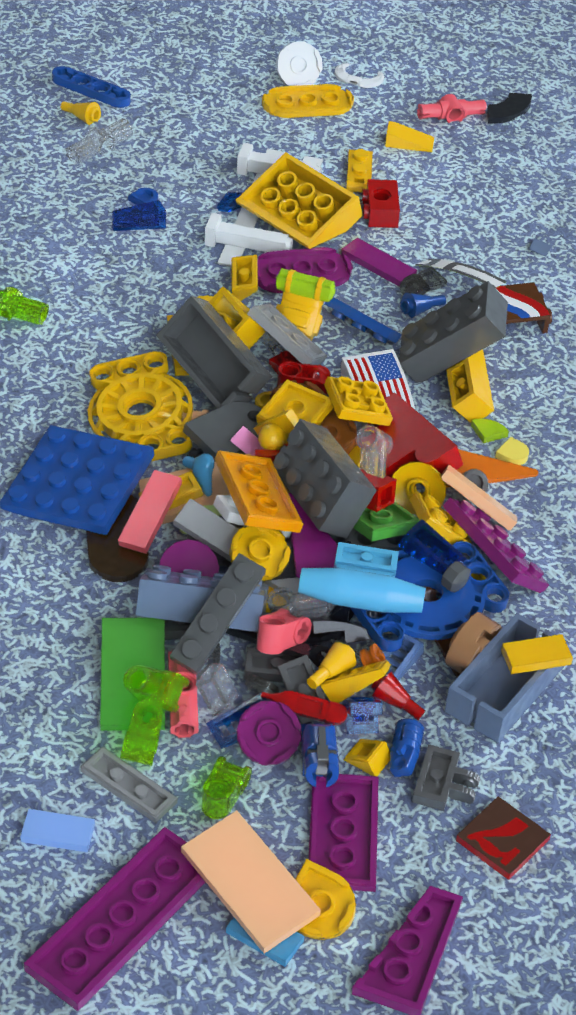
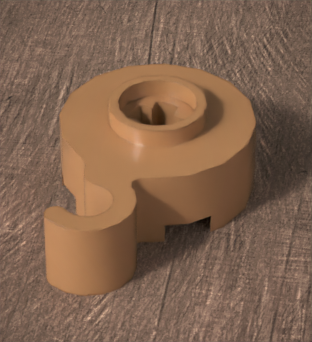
(470, 641)

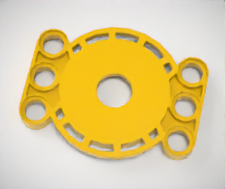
(147, 386)

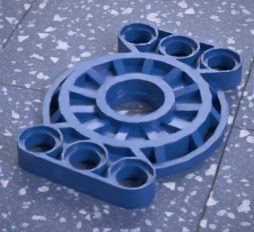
(441, 617)

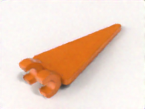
(494, 469)

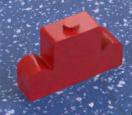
(416, 439)

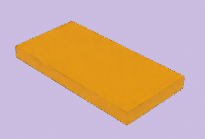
(258, 492)

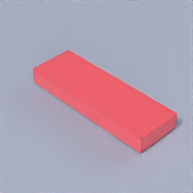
(150, 511)

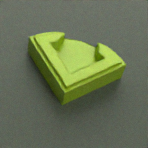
(489, 430)

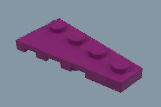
(409, 962)

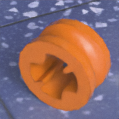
(372, 655)

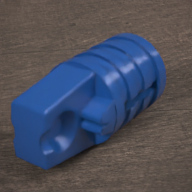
(405, 747)

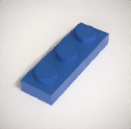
(363, 321)

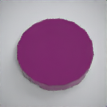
(190, 555)
(269, 733)

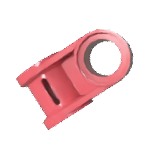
(281, 631)

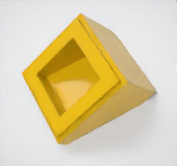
(369, 756)

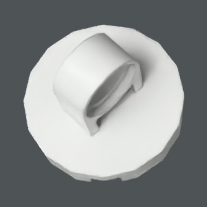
(299, 64)

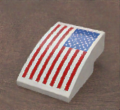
(381, 368)

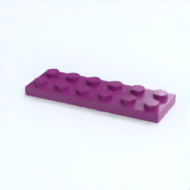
(116, 921)

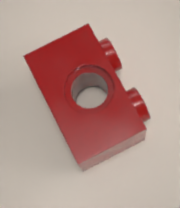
(381, 203)

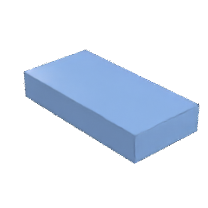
(57, 830)

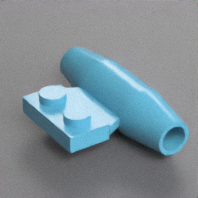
(363, 580)

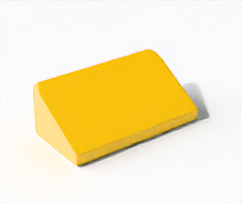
(244, 276)

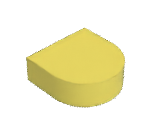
(513, 452)

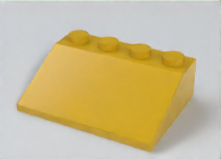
(301, 202)

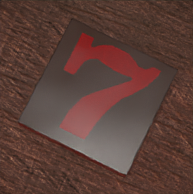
(503, 837)

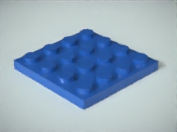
(77, 479)

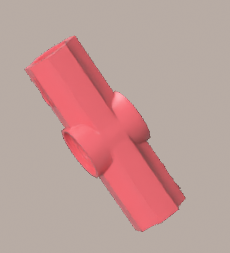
(185, 721)

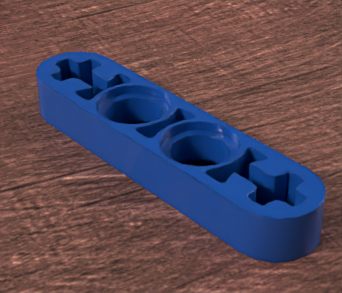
(112, 94)

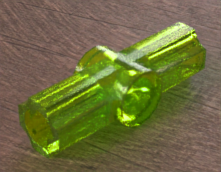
(16, 305)

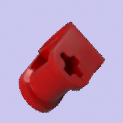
(303, 372)

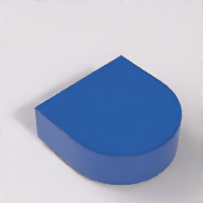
(143, 195)

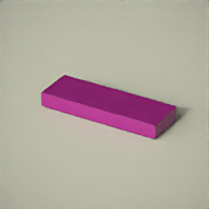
(377, 261)

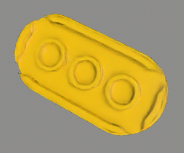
(307, 101)

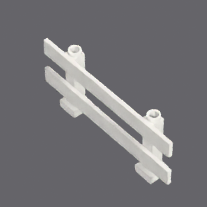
(243, 233)

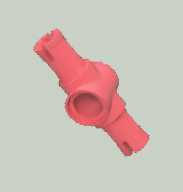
(451, 108)

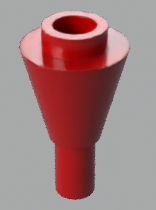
(392, 692)

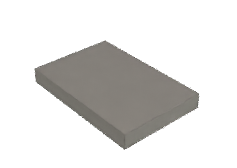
(287, 334)

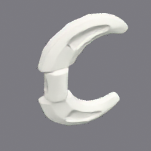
(343, 76)

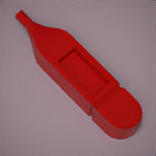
(311, 706)

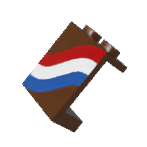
(526, 305)

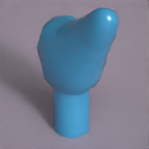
(202, 470)

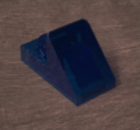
(363, 714)

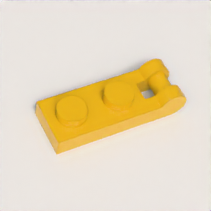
(358, 169)

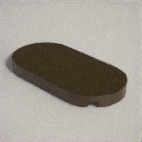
(110, 559)

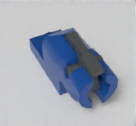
(319, 753)

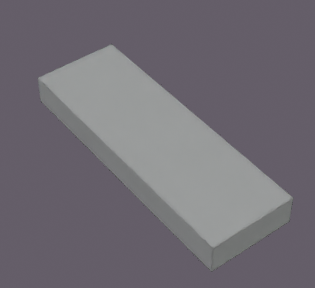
(129, 784)

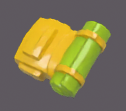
(304, 299)

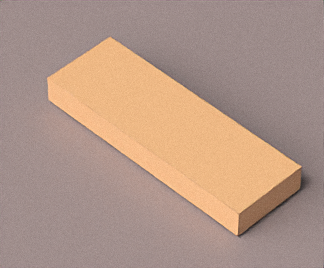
(479, 497)

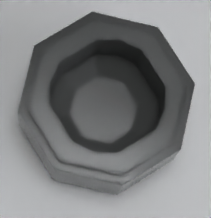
(455, 576)

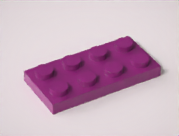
(494, 543)

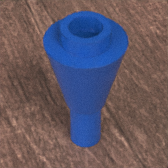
(416, 304)

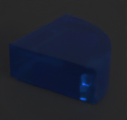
(228, 202)

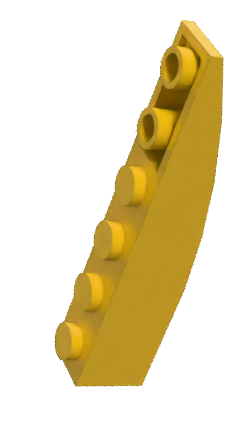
(470, 387)

